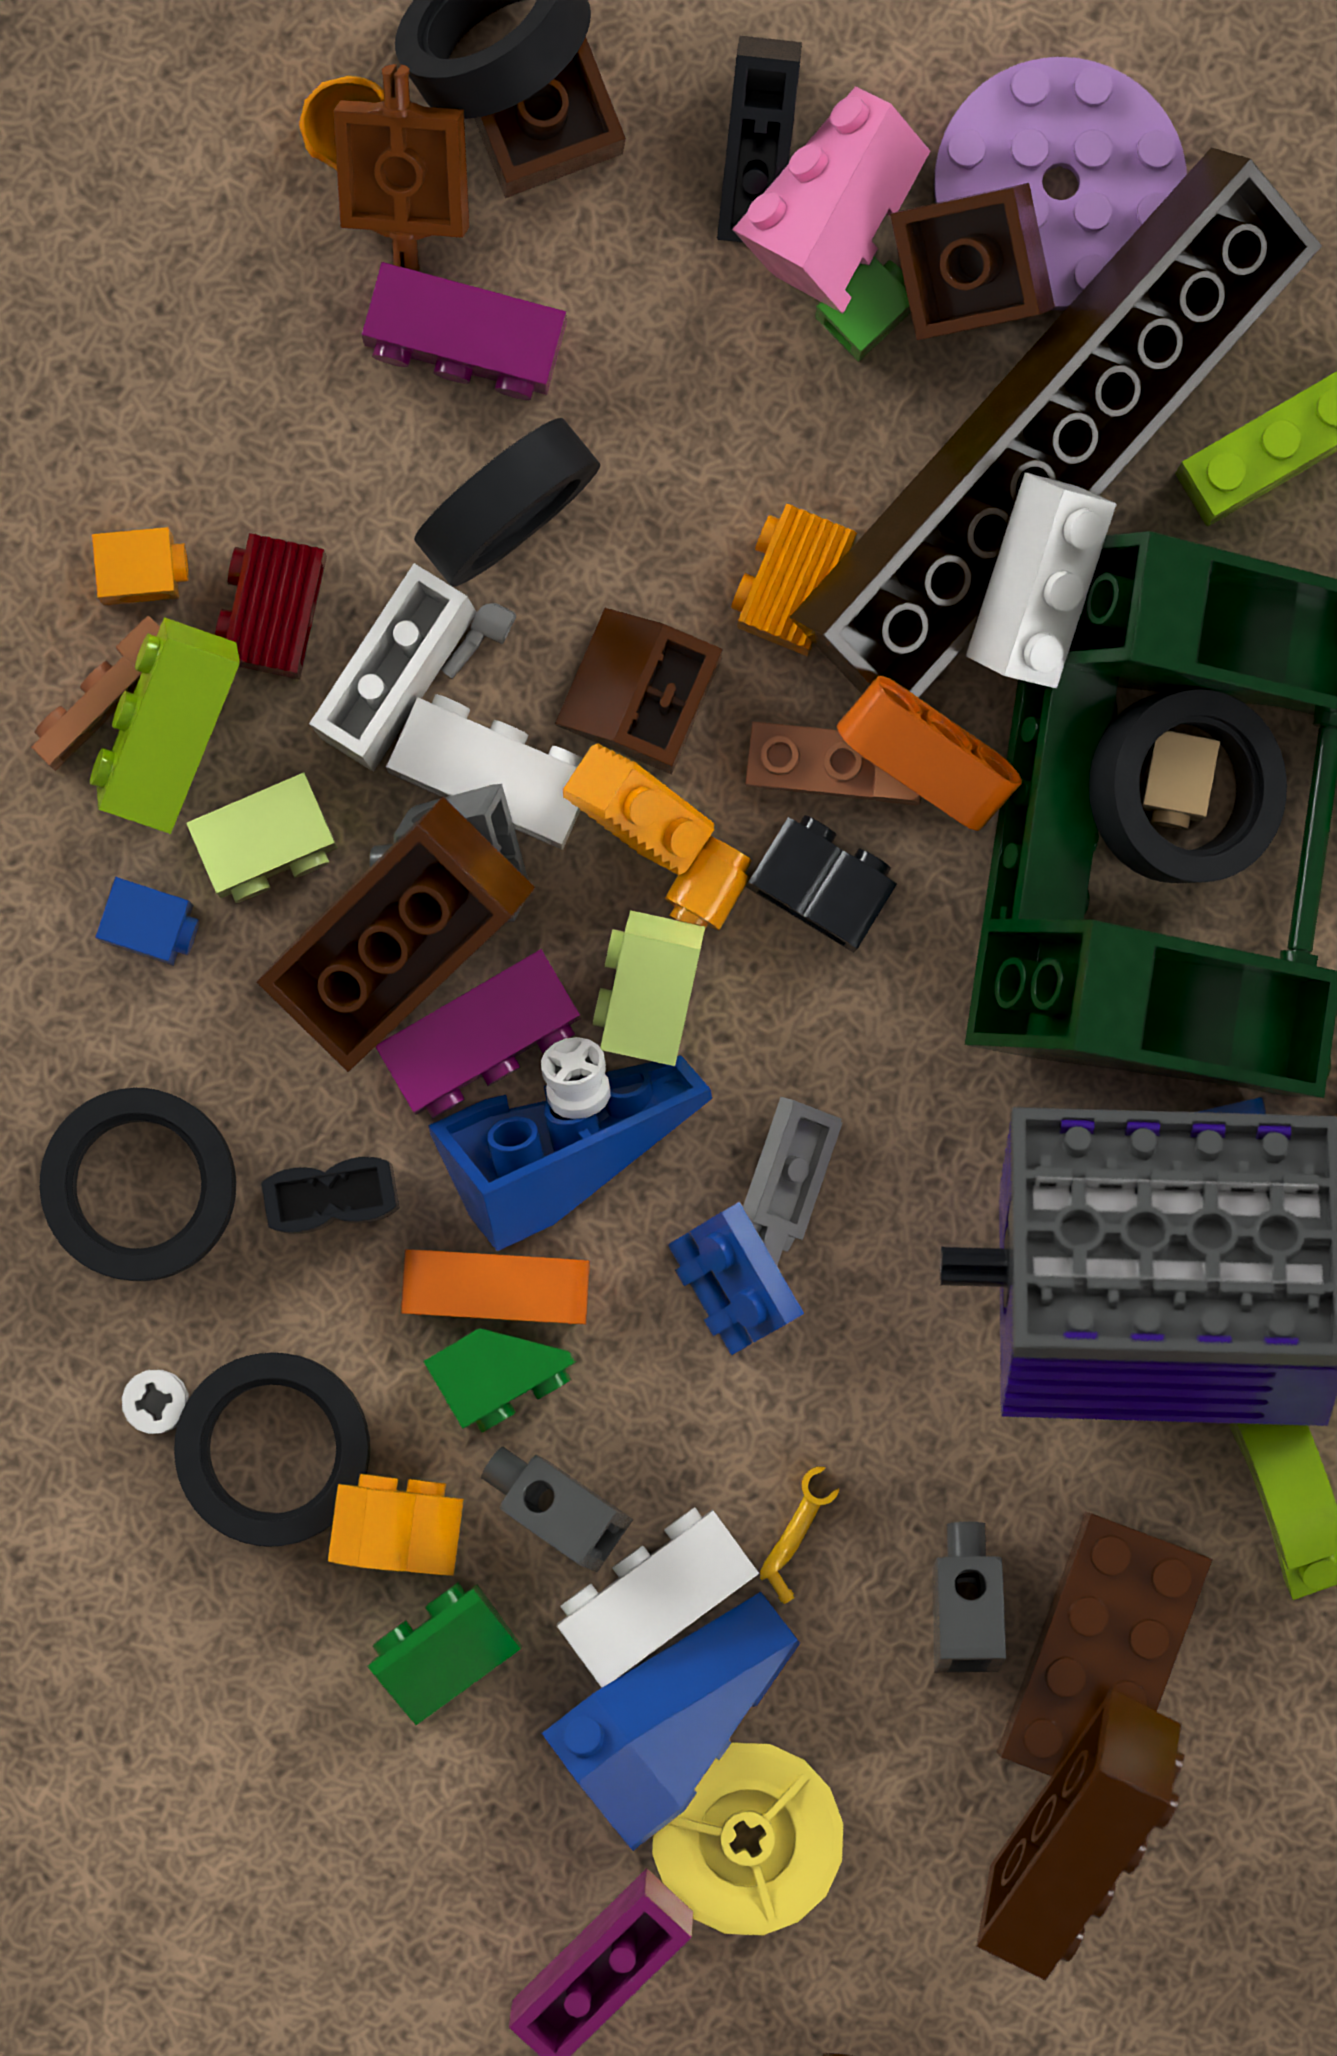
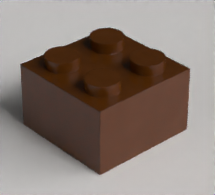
(555, 129)
(972, 261)

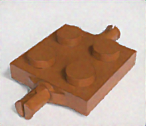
(401, 168)

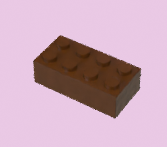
(396, 934)
(1107, 1629)
(1081, 1836)

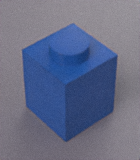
(147, 922)

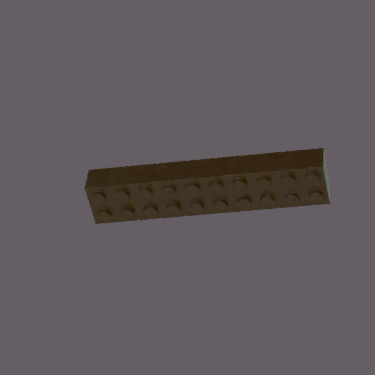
(1063, 413)

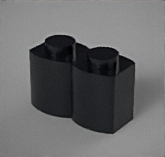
(822, 882)
(311, 1199)

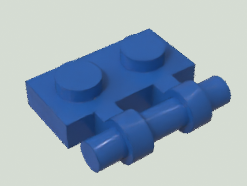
(746, 1274)

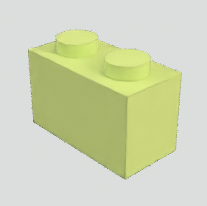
(262, 838)
(650, 988)

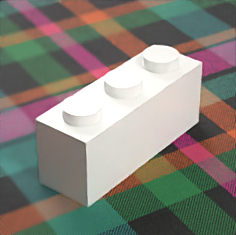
(1040, 580)
(393, 667)
(455, 755)
(655, 1595)

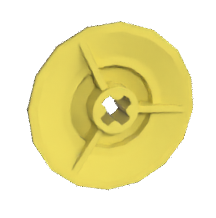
(796, 1855)

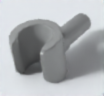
(490, 621)

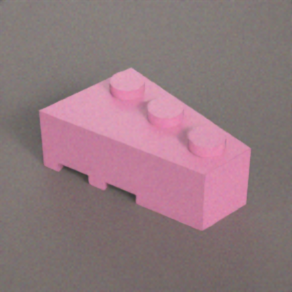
(833, 197)

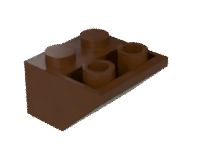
(640, 688)

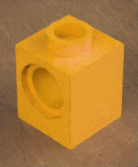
(138, 566)

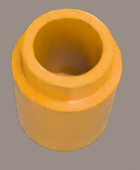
(709, 886)

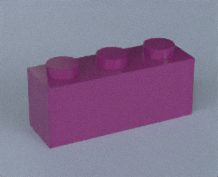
(463, 331)
(479, 1035)
(601, 1968)

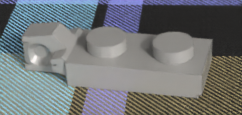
(790, 1173)

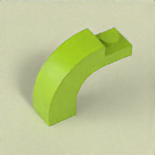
(1295, 1502)

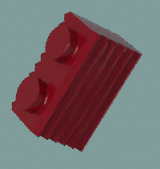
(272, 603)

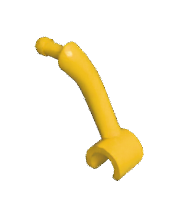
(793, 1536)

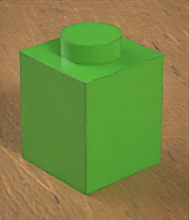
(874, 310)

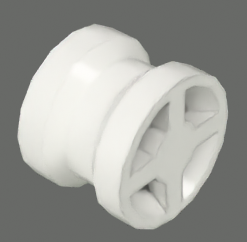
(575, 1078)
(158, 1401)

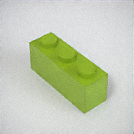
(1263, 452)
(164, 724)

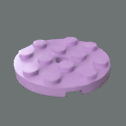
(1071, 118)

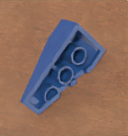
(533, 1167)
(662, 1725)

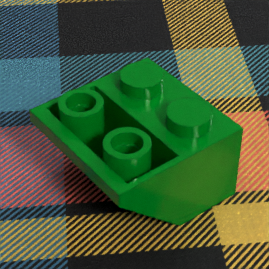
(491, 1370)
(444, 1653)

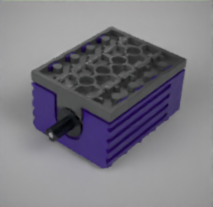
(1164, 1266)

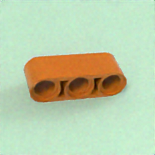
(929, 753)
(495, 1286)

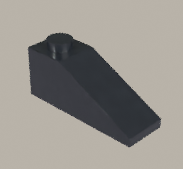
(758, 124)

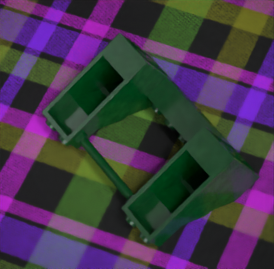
(1124, 996)

